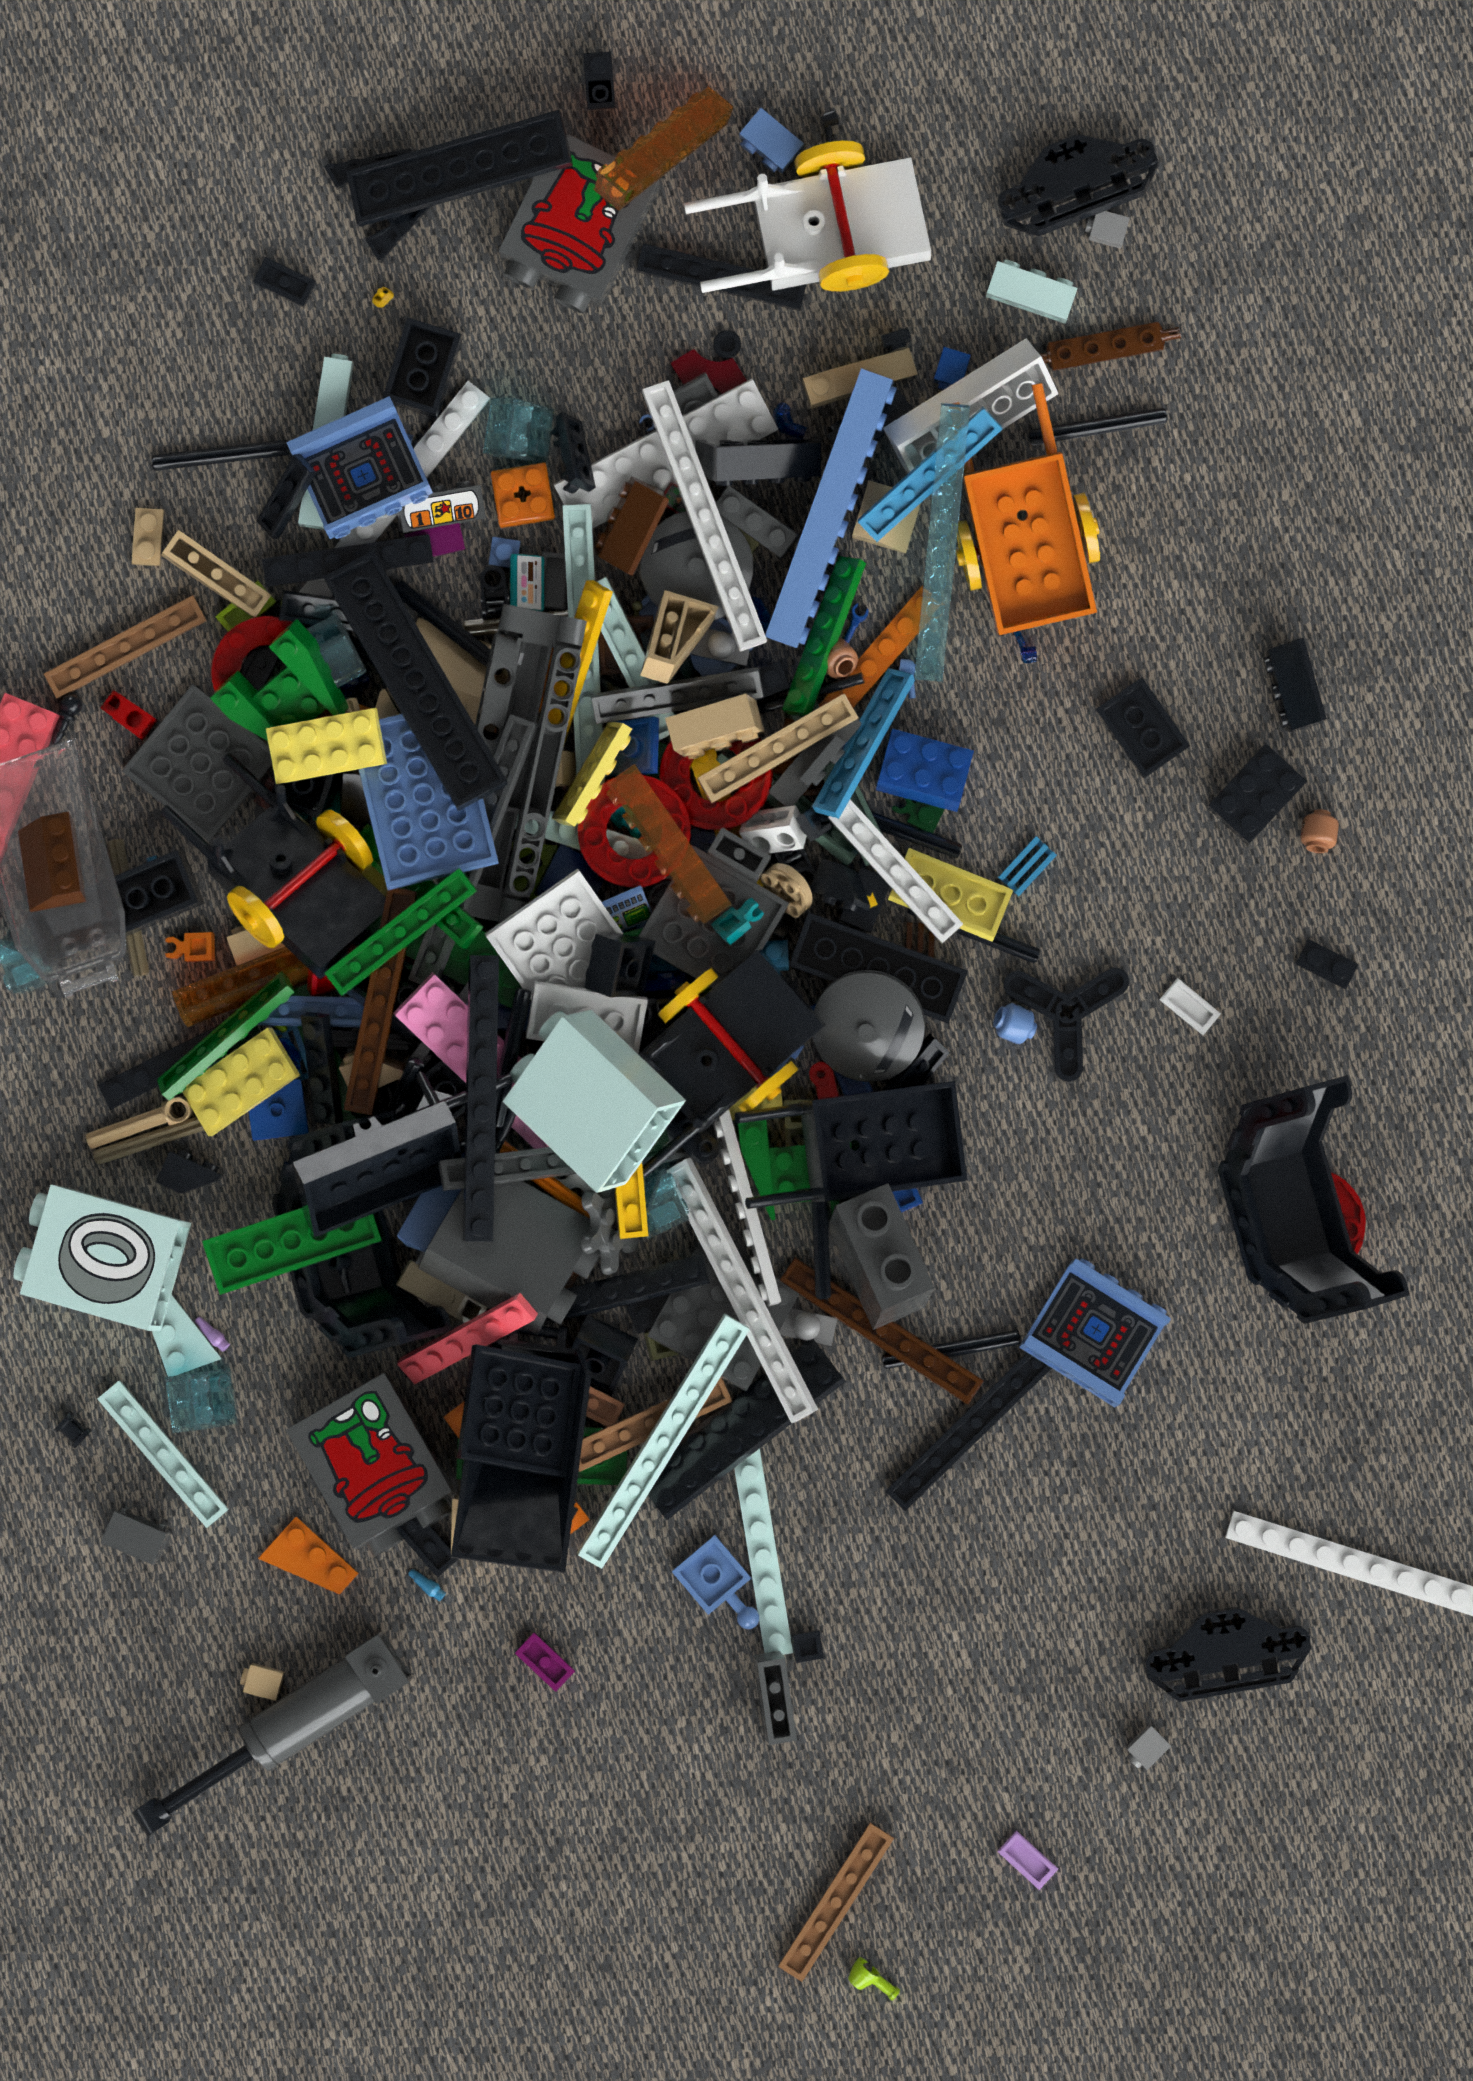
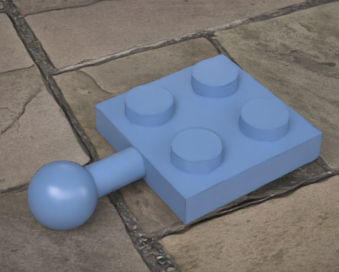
(715, 1576)

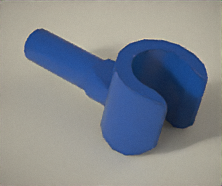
(854, 623)

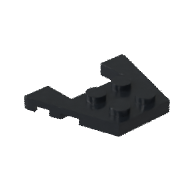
(386, 239)

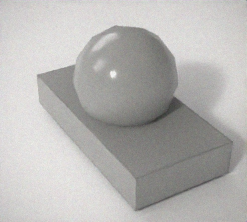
(720, 647)
(809, 1326)

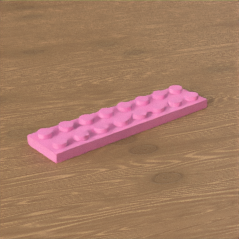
(441, 1024)

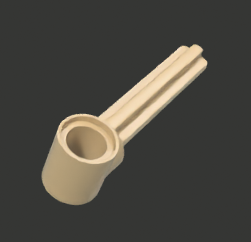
(139, 1123)

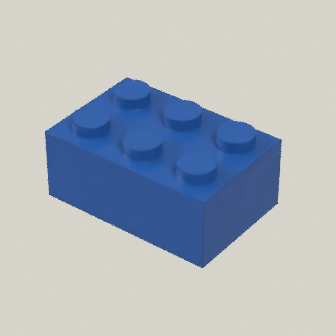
(924, 770)

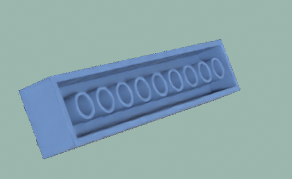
(829, 508)

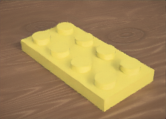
(326, 746)
(588, 780)
(970, 897)
(240, 1081)

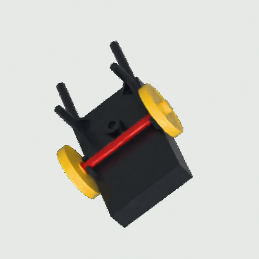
(312, 900)
(748, 1031)

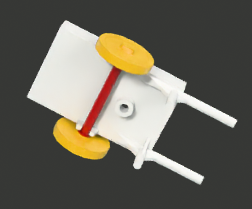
(864, 214)

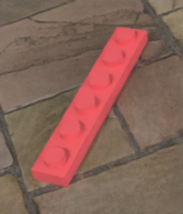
(458, 1343)

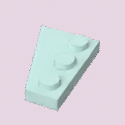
(182, 1343)

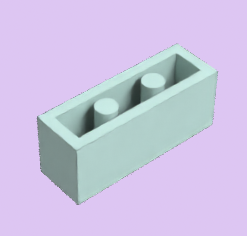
(1031, 291)

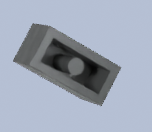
(739, 855)

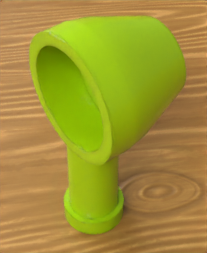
(862, 1978)

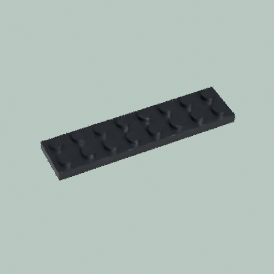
(459, 168)
(737, 1432)

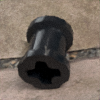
(72, 1429)

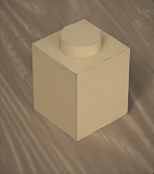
(262, 1681)

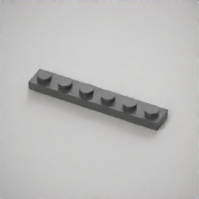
(675, 695)

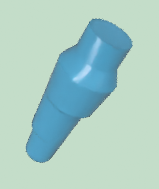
(429, 1586)

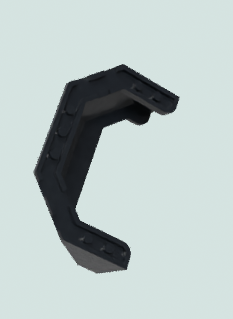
(1290, 1209)
(376, 1310)

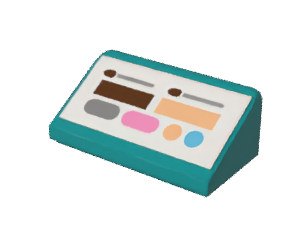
(527, 581)

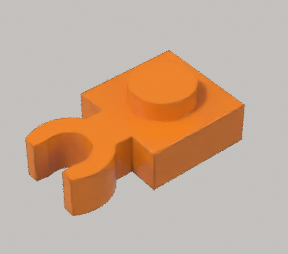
(195, 947)

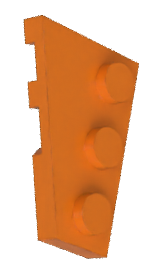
(309, 1557)

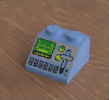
(629, 909)

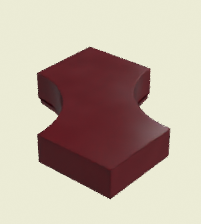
(723, 374)

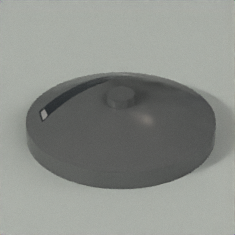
(678, 565)
(870, 1025)

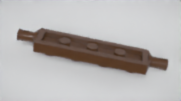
(1107, 346)

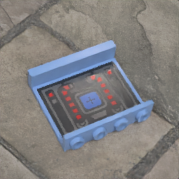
(361, 468)
(1094, 1331)

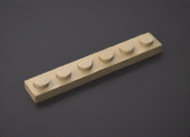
(777, 748)

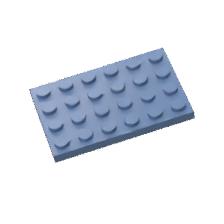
(415, 820)

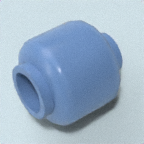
(1014, 1023)

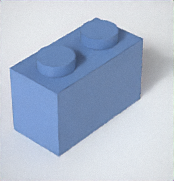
(770, 141)

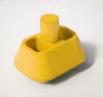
(380, 299)

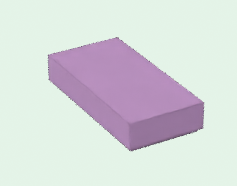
(1027, 1860)

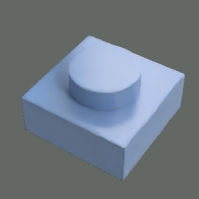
(501, 551)

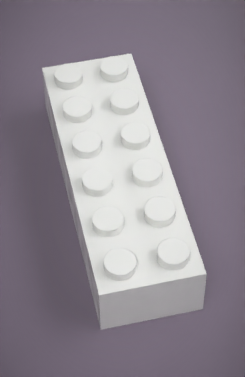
(998, 385)

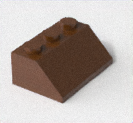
(631, 524)
(51, 862)

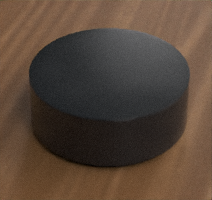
(727, 344)

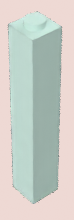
(330, 406)

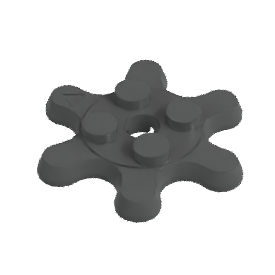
(603, 1230)

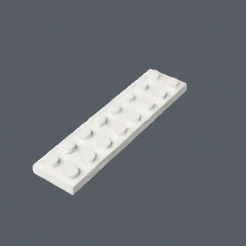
(731, 416)

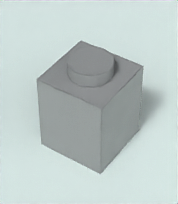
(1107, 228)
(1147, 1748)

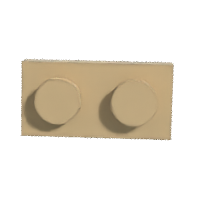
(147, 537)

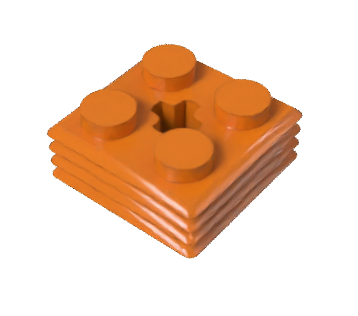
(511, 509)

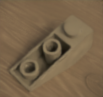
(435, 1292)

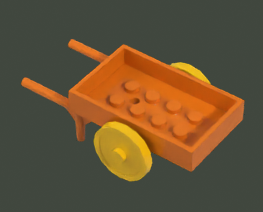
(1036, 563)

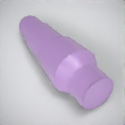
(214, 1336)

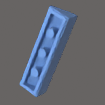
(427, 1217)

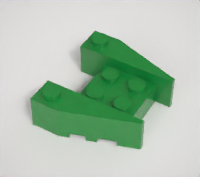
(292, 695)
(774, 1168)

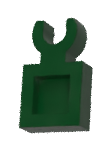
(921, 815)

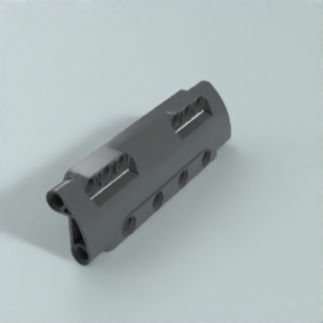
(524, 651)

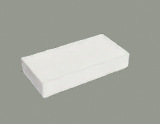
(1190, 1006)

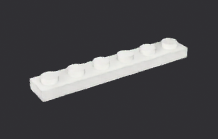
(897, 872)

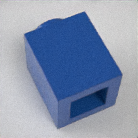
(951, 367)

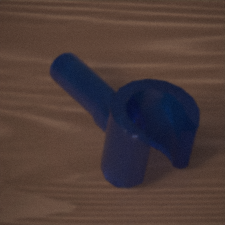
(1028, 654)

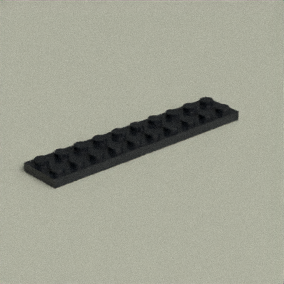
(415, 681)

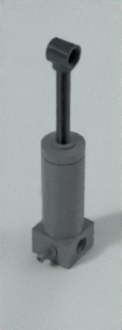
(296, 1721)

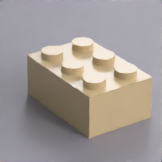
(715, 726)

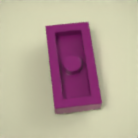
(545, 1661)

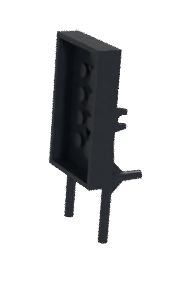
(896, 1136)
(382, 1162)

